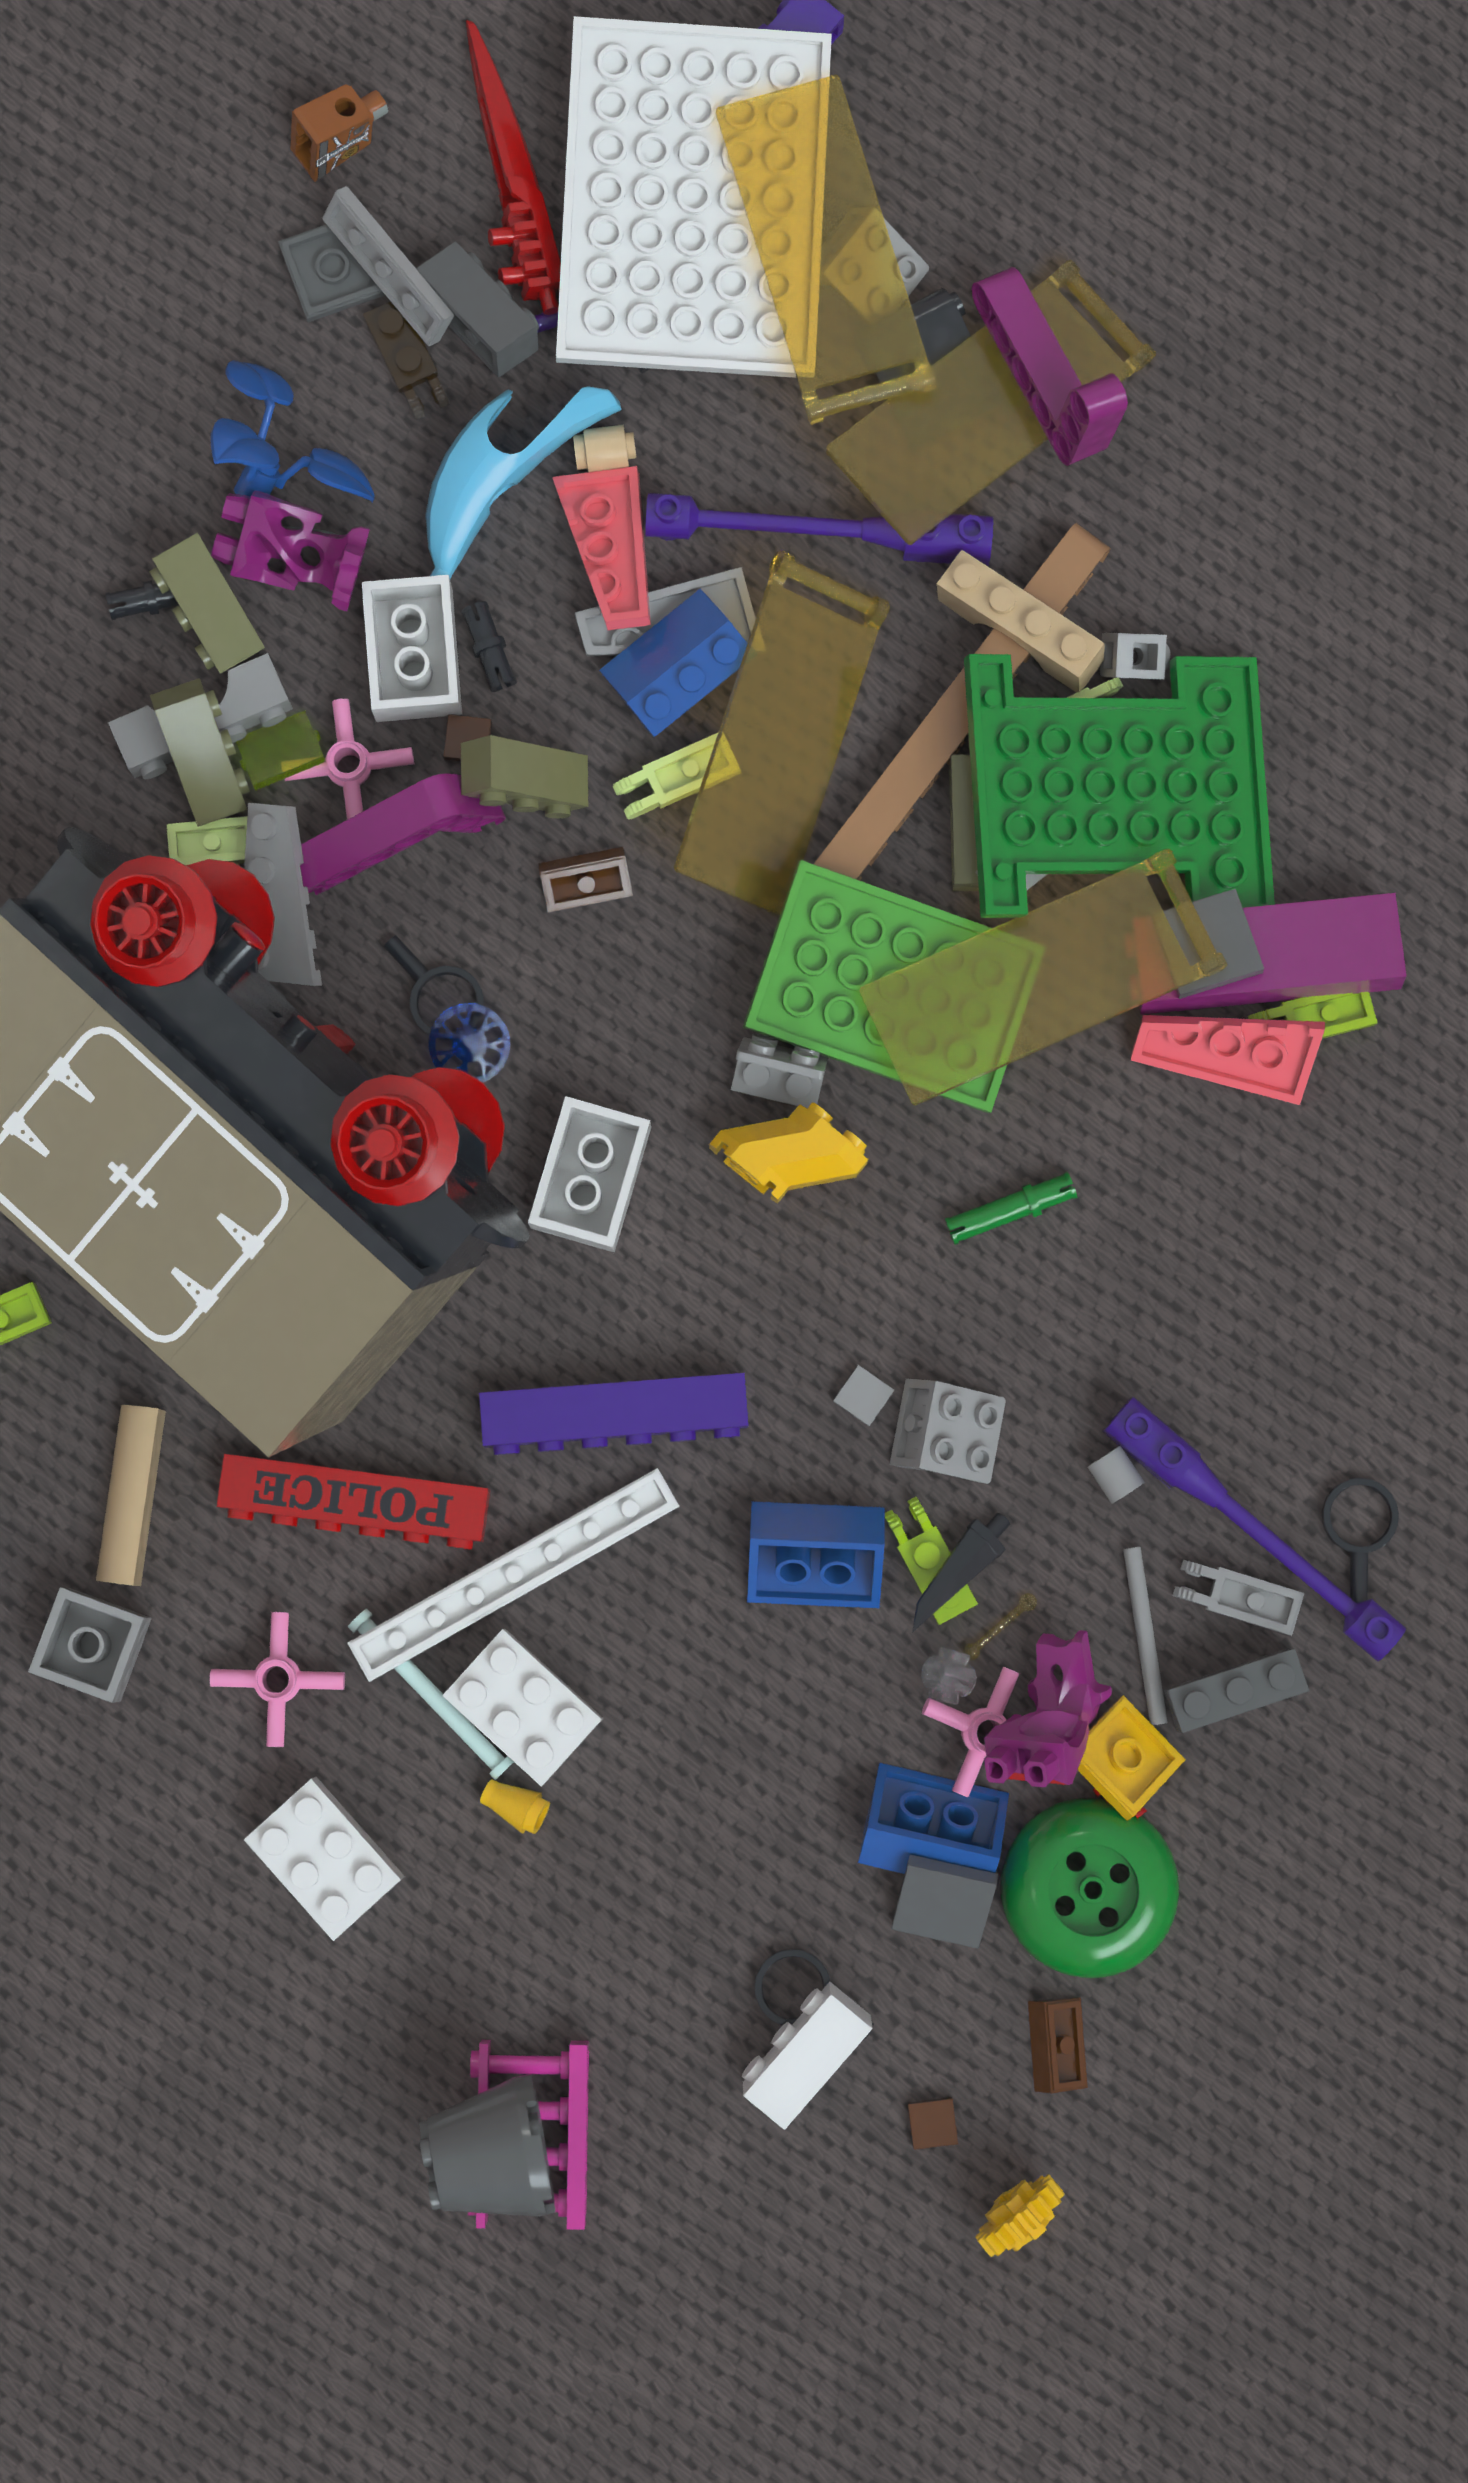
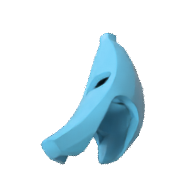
(478, 473)

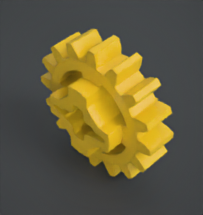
(1019, 2215)

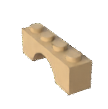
(993, 600)

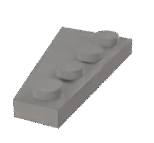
(724, 589)
(275, 859)

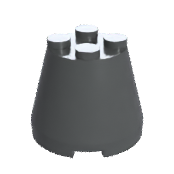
(489, 2153)

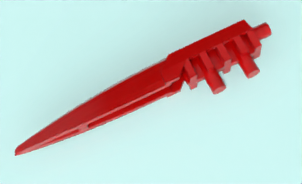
(525, 214)

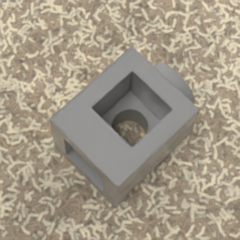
(1118, 656)

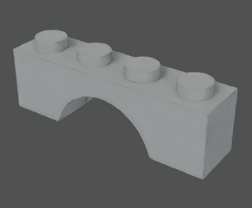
(251, 698)

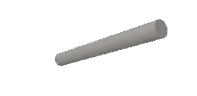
(1145, 1636)

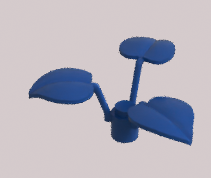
(239, 443)

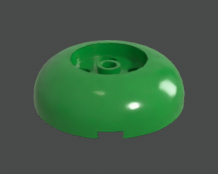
(1038, 1875)

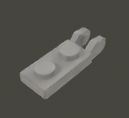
(1244, 1598)

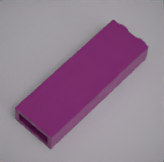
(1311, 952)

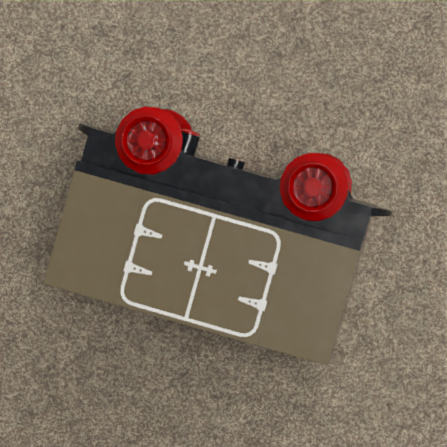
(219, 1152)

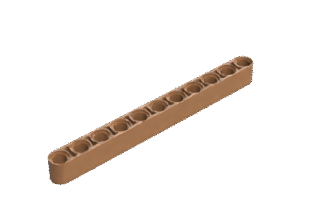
(946, 725)

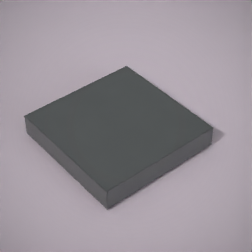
(326, 273)
(1229, 933)
(944, 1901)

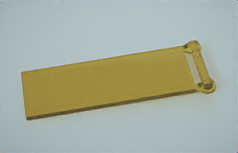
(823, 244)
(940, 448)
(779, 737)
(1037, 979)

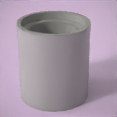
(1116, 1474)

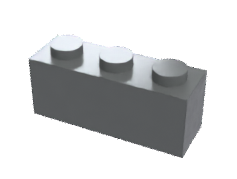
(481, 309)
(1235, 1690)

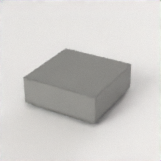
(863, 1395)

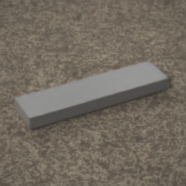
(387, 266)

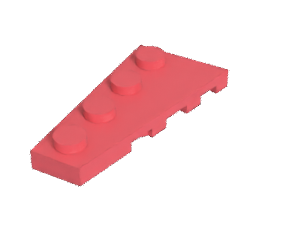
(609, 535)
(1244, 1054)

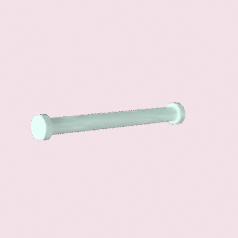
(441, 1706)

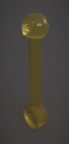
(1026, 1603)

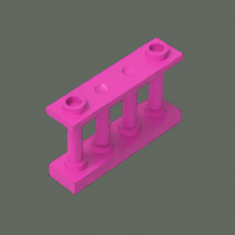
(570, 2112)

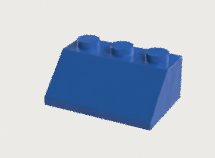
(676, 662)
(816, 1554)
(928, 1820)

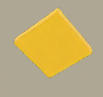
(1127, 1758)

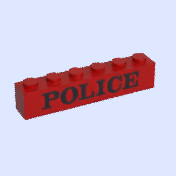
(353, 1498)

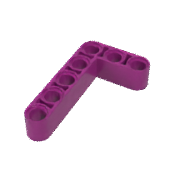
(1072, 415)
(390, 828)

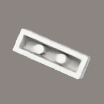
(805, 2054)

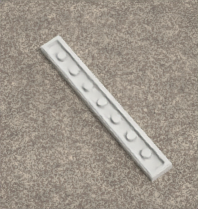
(513, 1575)

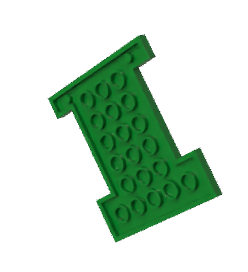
(1118, 781)

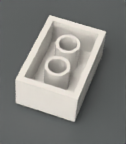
(411, 648)
(589, 1174)
(522, 1707)
(324, 1858)

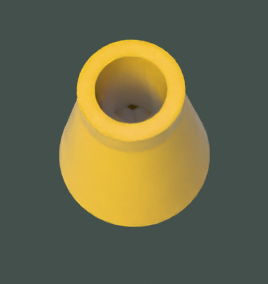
(516, 1805)

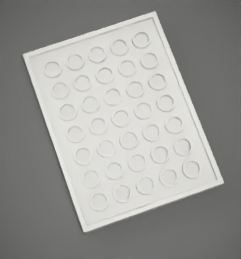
(652, 213)

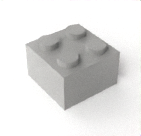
(90, 1645)

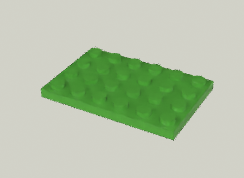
(830, 945)

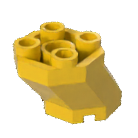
(791, 1152)

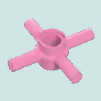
(345, 747)
(297, 1679)
(969, 1725)

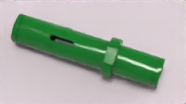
(1028, 1201)

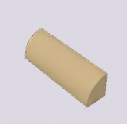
(130, 1495)

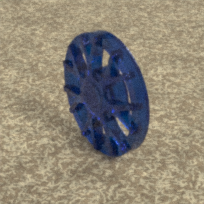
(469, 1041)

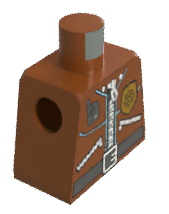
(334, 128)

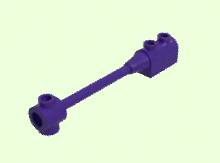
(679, 517)
(1180, 1465)

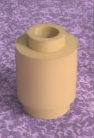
(604, 448)

